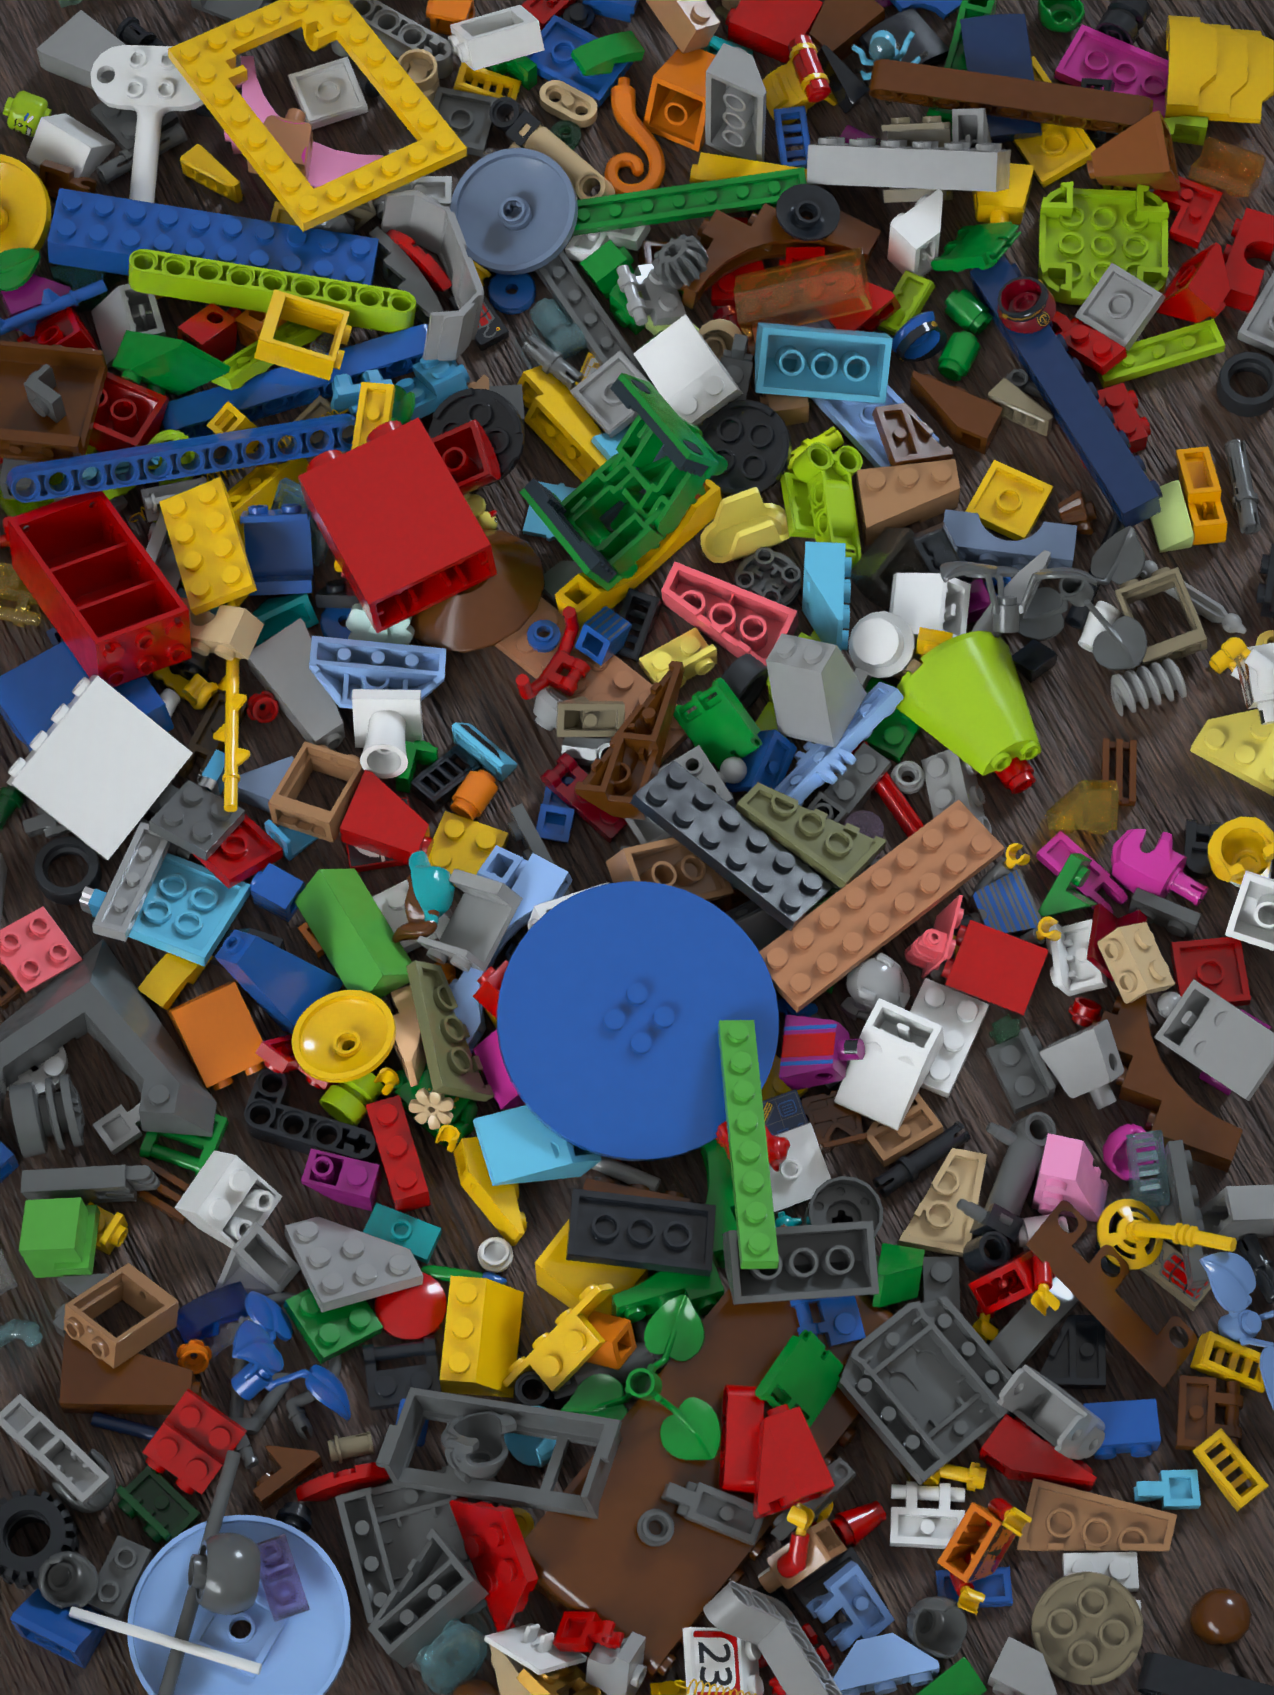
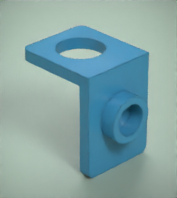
(290, 840)

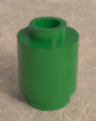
(967, 311)
(958, 355)

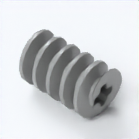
(1147, 684)

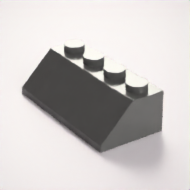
(811, 1265)

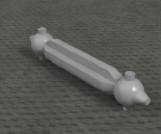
(1203, 604)

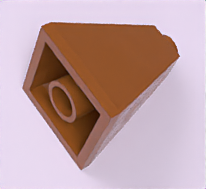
(1138, 156)

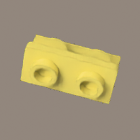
(687, 648)

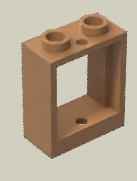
(305, 817)
(138, 1292)

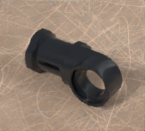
(136, 34)

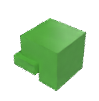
(59, 1237)

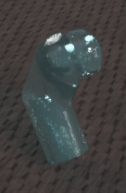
(20, 1329)

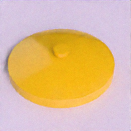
(23, 206)

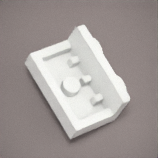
(1070, 968)

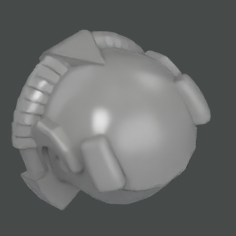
(873, 980)

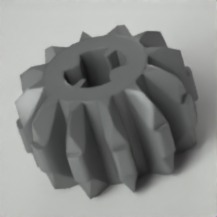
(680, 261)

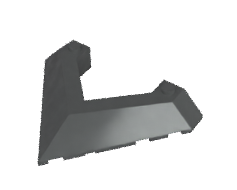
(105, 1002)

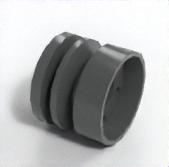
(46, 1115)
(844, 1200)

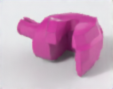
(1153, 871)

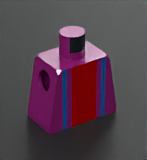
(816, 1052)

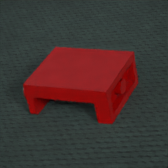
(995, 967)

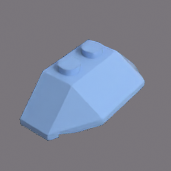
(374, 665)

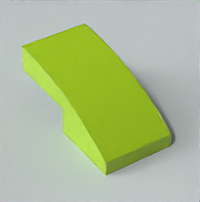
(1188, 129)

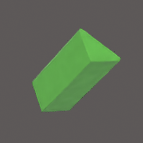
(353, 932)

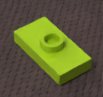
(912, 295)
(797, 506)

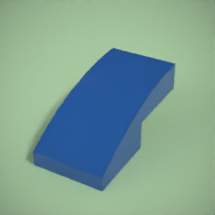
(555, 816)

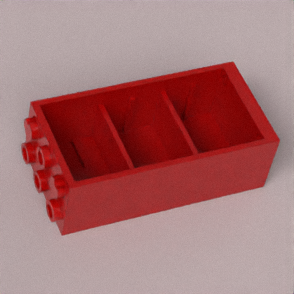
(100, 588)

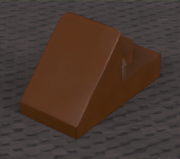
(293, 1467)

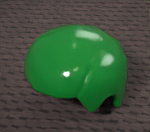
(1060, 14)

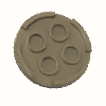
(1087, 1628)

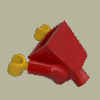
(1010, 1283)

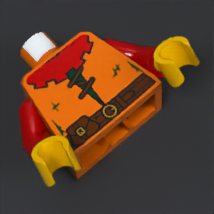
(980, 1546)

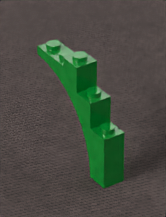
(701, 1290)

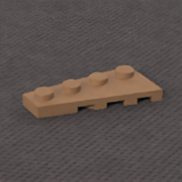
(1091, 1523)

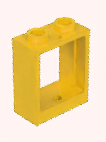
(311, 315)

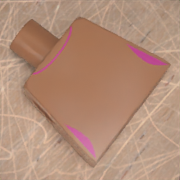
(294, 138)

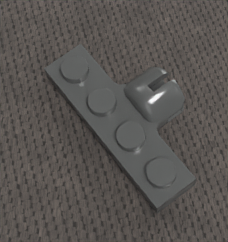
(1184, 1209)

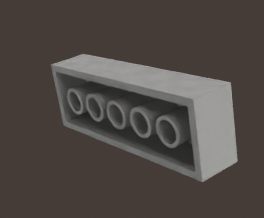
(904, 166)

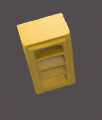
(487, 78)
(206, 170)
(1214, 1368)
(1249, 1472)

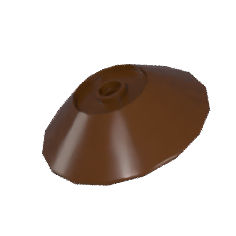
(491, 608)

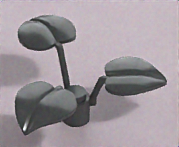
(1005, 608)
(1122, 643)

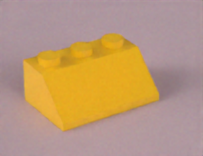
(480, 1337)

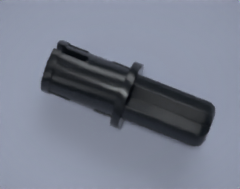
(1260, 1264)

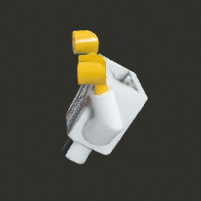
(1253, 669)

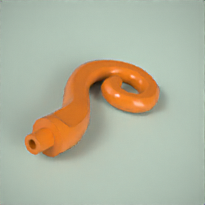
(624, 110)

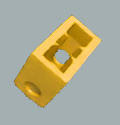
(1005, 204)

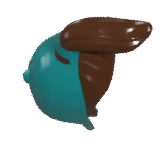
(426, 899)

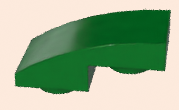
(602, 53)

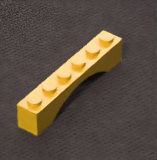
(590, 597)

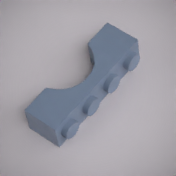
(982, 547)

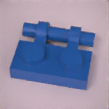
(839, 1319)

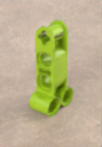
(832, 494)

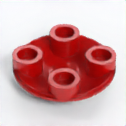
(413, 1311)

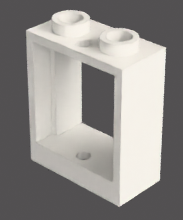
(496, 37)

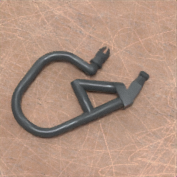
(293, 1405)

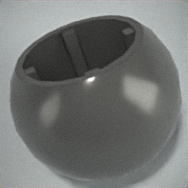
(226, 1573)

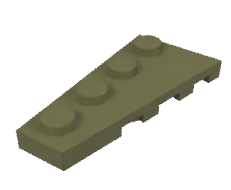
(825, 845)
(444, 1036)

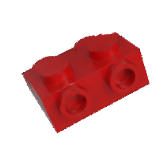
(1123, 407)
(193, 1443)

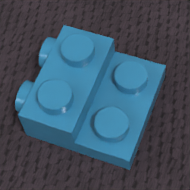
(433, 384)

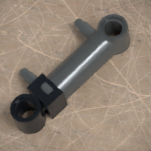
(1000, 1219)
(638, 1359)

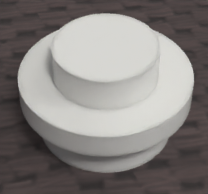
(495, 1254)

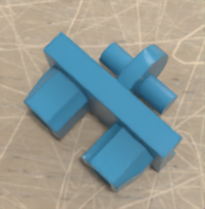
(347, 394)

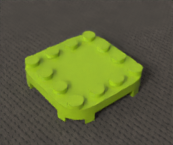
(1097, 227)

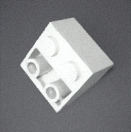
(916, 235)
(930, 603)
(227, 1198)

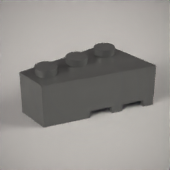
(429, 1596)

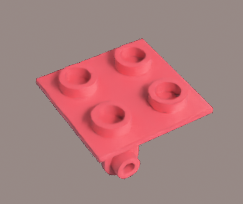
(936, 943)
(36, 949)

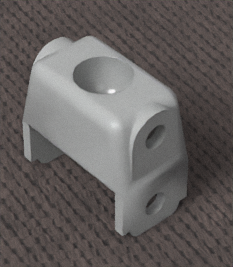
(1053, 1413)

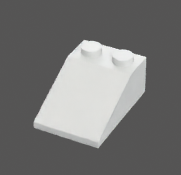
(687, 372)

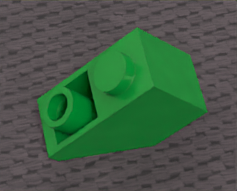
(898, 1274)

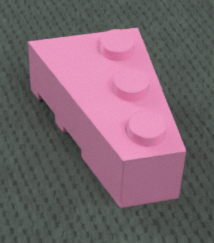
(1069, 1175)

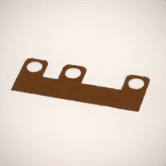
(1098, 1295)

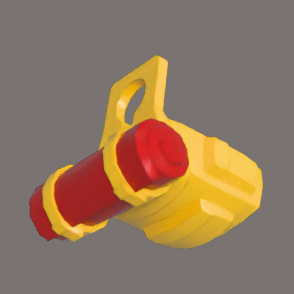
(799, 81)

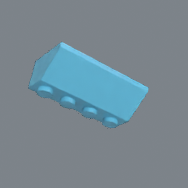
(822, 362)

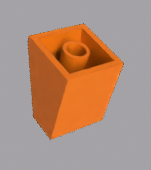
(679, 99)
(218, 1035)

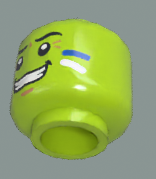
(25, 112)

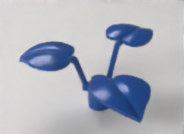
(257, 1347)

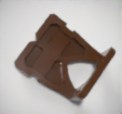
(827, 1115)

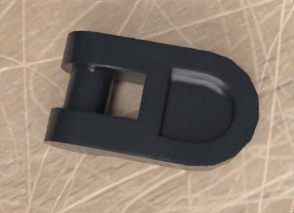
(1197, 852)

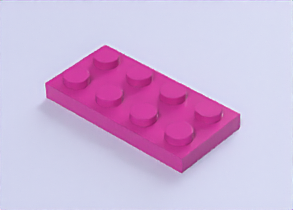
(1105, 57)

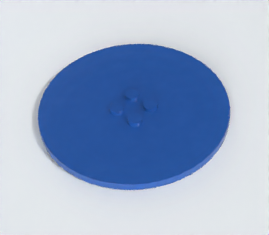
(619, 1017)

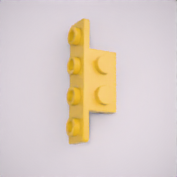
(567, 1346)

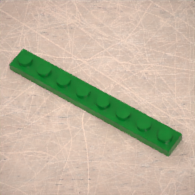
(684, 201)

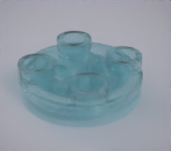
(452, 1657)

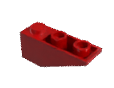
(1024, 1456)

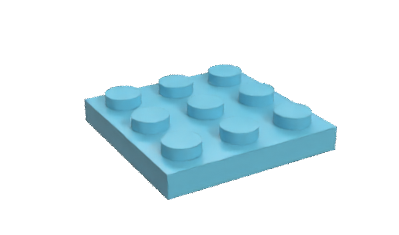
(188, 910)

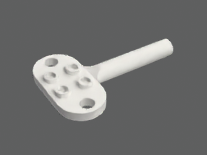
(152, 87)

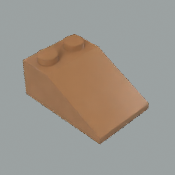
(668, 864)

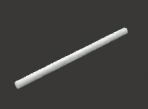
(165, 1640)

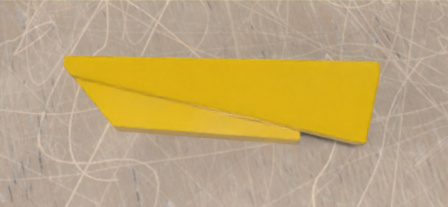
(561, 422)

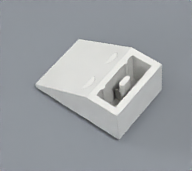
(895, 1063)

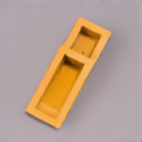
(1202, 495)

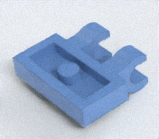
(859, 1603)

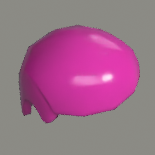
(1116, 1150)

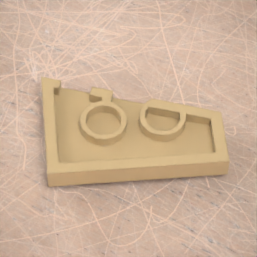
(937, 1221)

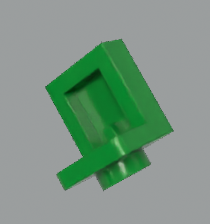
(618, 308)
(417, 752)

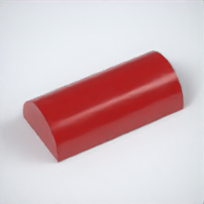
(468, 456)

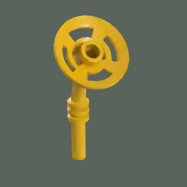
(1140, 1231)

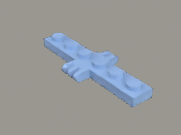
(823, 761)

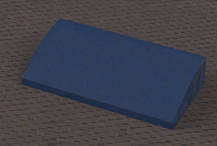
(1001, 47)

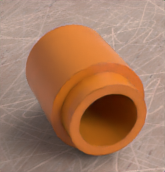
(474, 794)

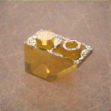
(1087, 806)

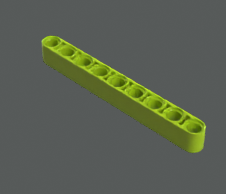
(253, 288)

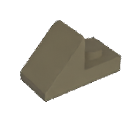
(589, 718)

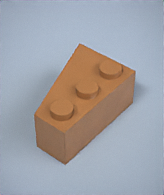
(905, 495)

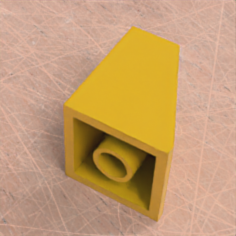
(569, 1278)

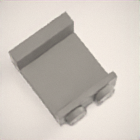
(475, 924)

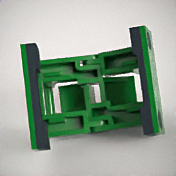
(646, 518)

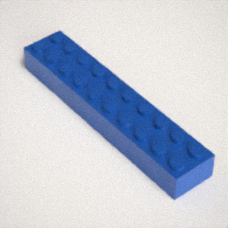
(104, 231)

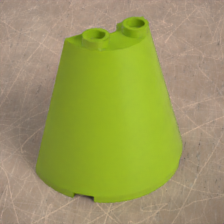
(972, 702)

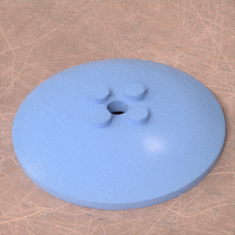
(295, 1653)

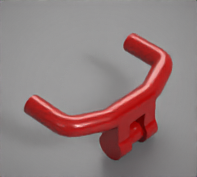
(561, 660)

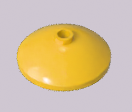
(343, 1022)

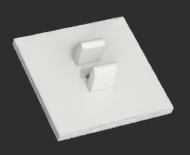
(533, 1648)

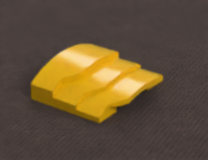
(1217, 71)

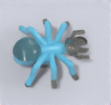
(885, 47)

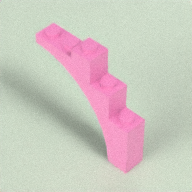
(325, 162)

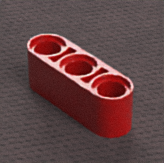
(739, 1438)

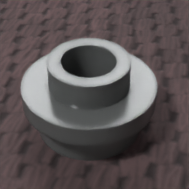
(665, 1522)

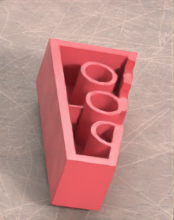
(727, 613)

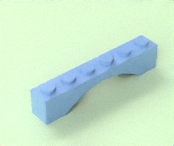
(536, 883)

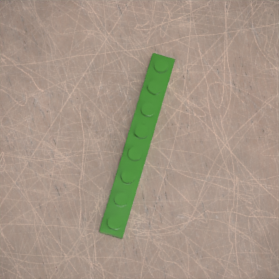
(747, 1145)

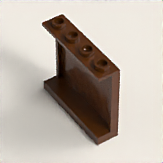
(79, 381)

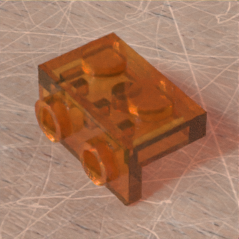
(1228, 168)

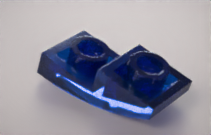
(206, 1313)

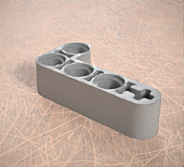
(401, 34)

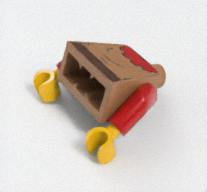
(805, 1552)

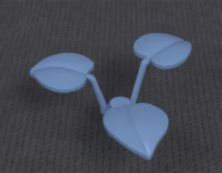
(1232, 1283)

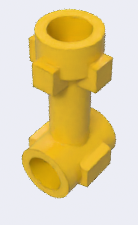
(973, 1476)

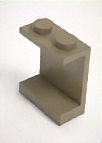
(930, 129)

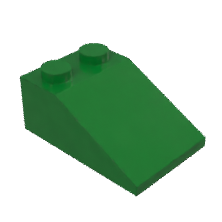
(165, 363)

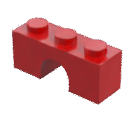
(1252, 240)
(398, 1154)

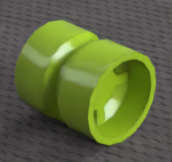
(348, 1099)

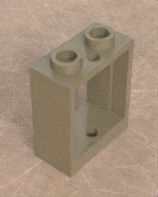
(1158, 582)

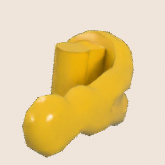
(195, 691)

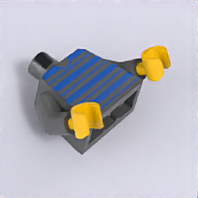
(1006, 904)

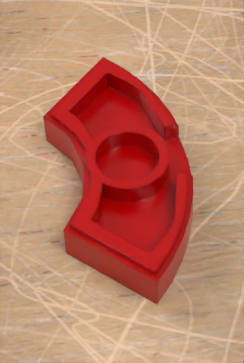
(425, 262)
(347, 1480)

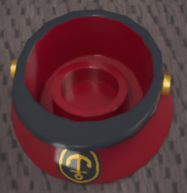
(1025, 305)

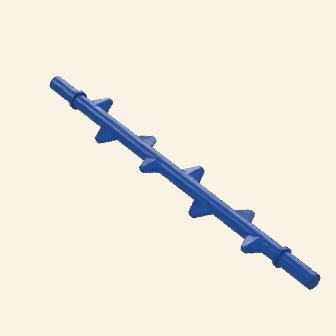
(50, 304)

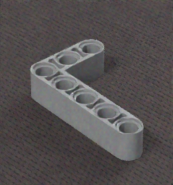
(776, 1633)

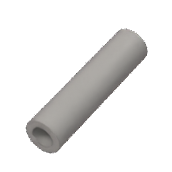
(626, 1173)

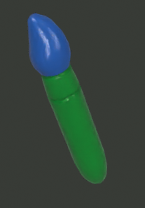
(444, 1273)

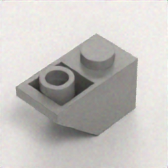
(1021, 1671)

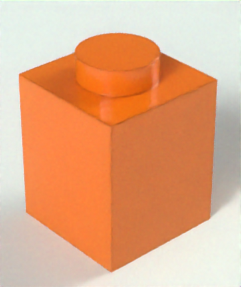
(619, 1340)

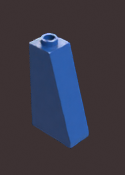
(274, 977)

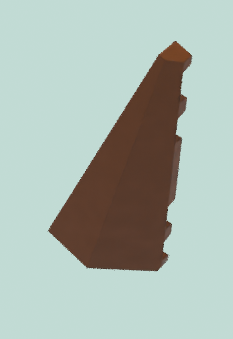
(634, 751)

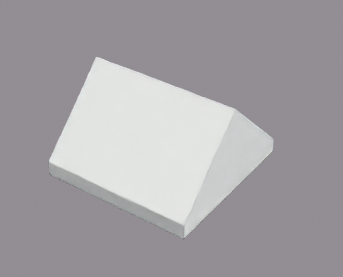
(69, 144)

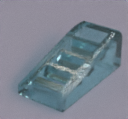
(1152, 1191)

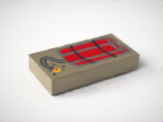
(1170, 1273)

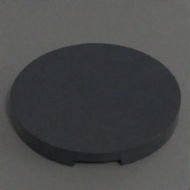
(496, 416)
(752, 443)

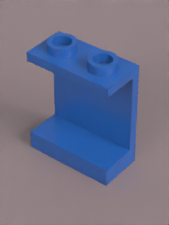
(279, 549)

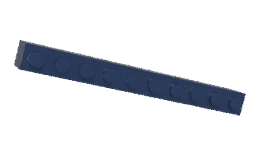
(1075, 406)

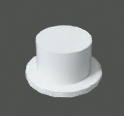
(881, 644)

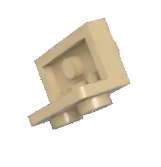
(1135, 961)

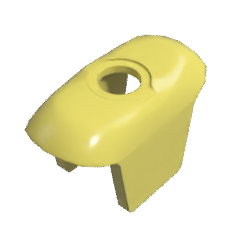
(743, 527)

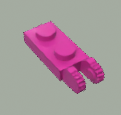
(1054, 857)

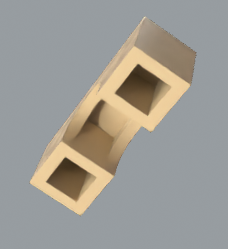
(226, 634)

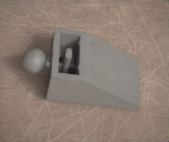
(695, 762)
(1217, 1038)

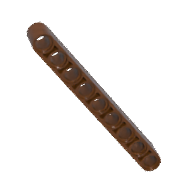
(1007, 96)

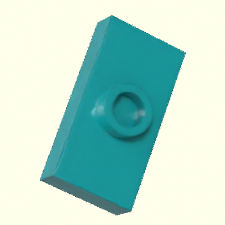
(403, 1231)

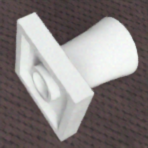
(382, 726)

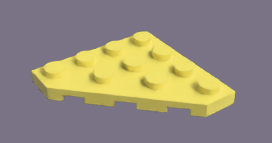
(1240, 747)

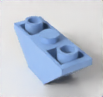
(882, 1664)

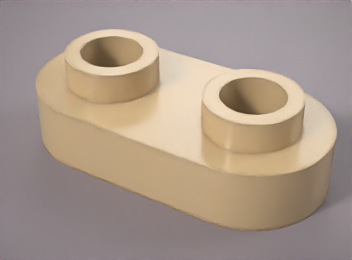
(571, 103)

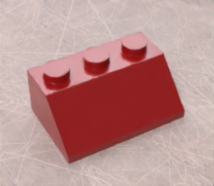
(126, 415)

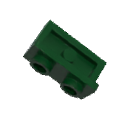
(157, 1506)

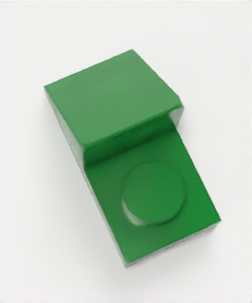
(1063, 894)

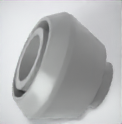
(546, 707)

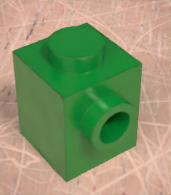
(602, 266)

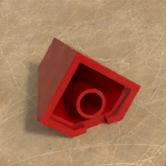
(788, 1463)

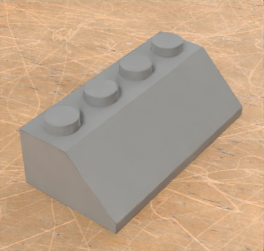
(735, 105)

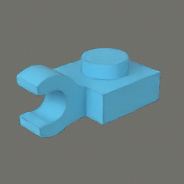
(1175, 1488)

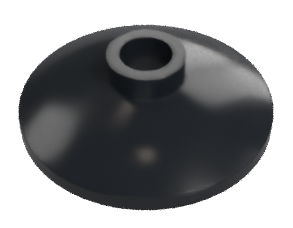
(810, 202)

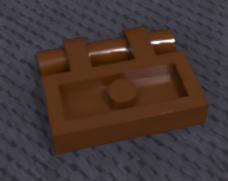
(1197, 1411)

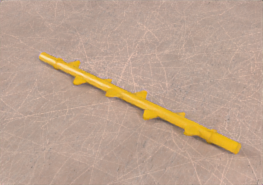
(230, 729)

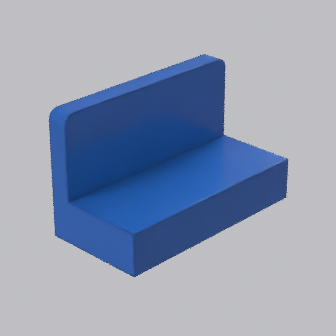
(767, 763)

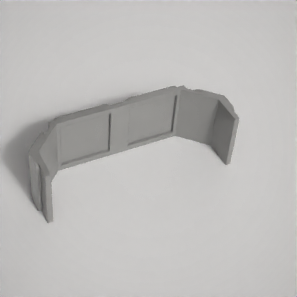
(439, 232)

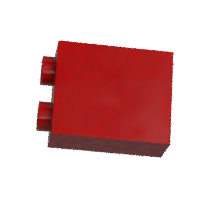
(396, 523)

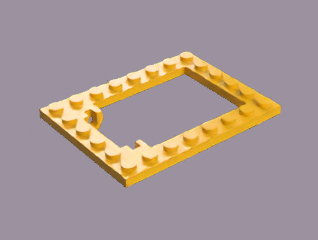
(211, 71)

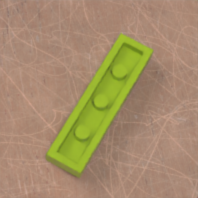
(1166, 352)
(246, 367)

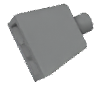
(1086, 1063)

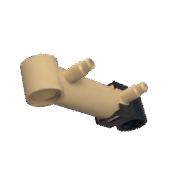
(532, 134)

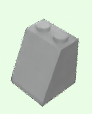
(812, 689)

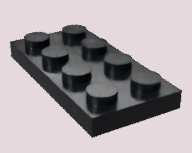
(641, 1232)

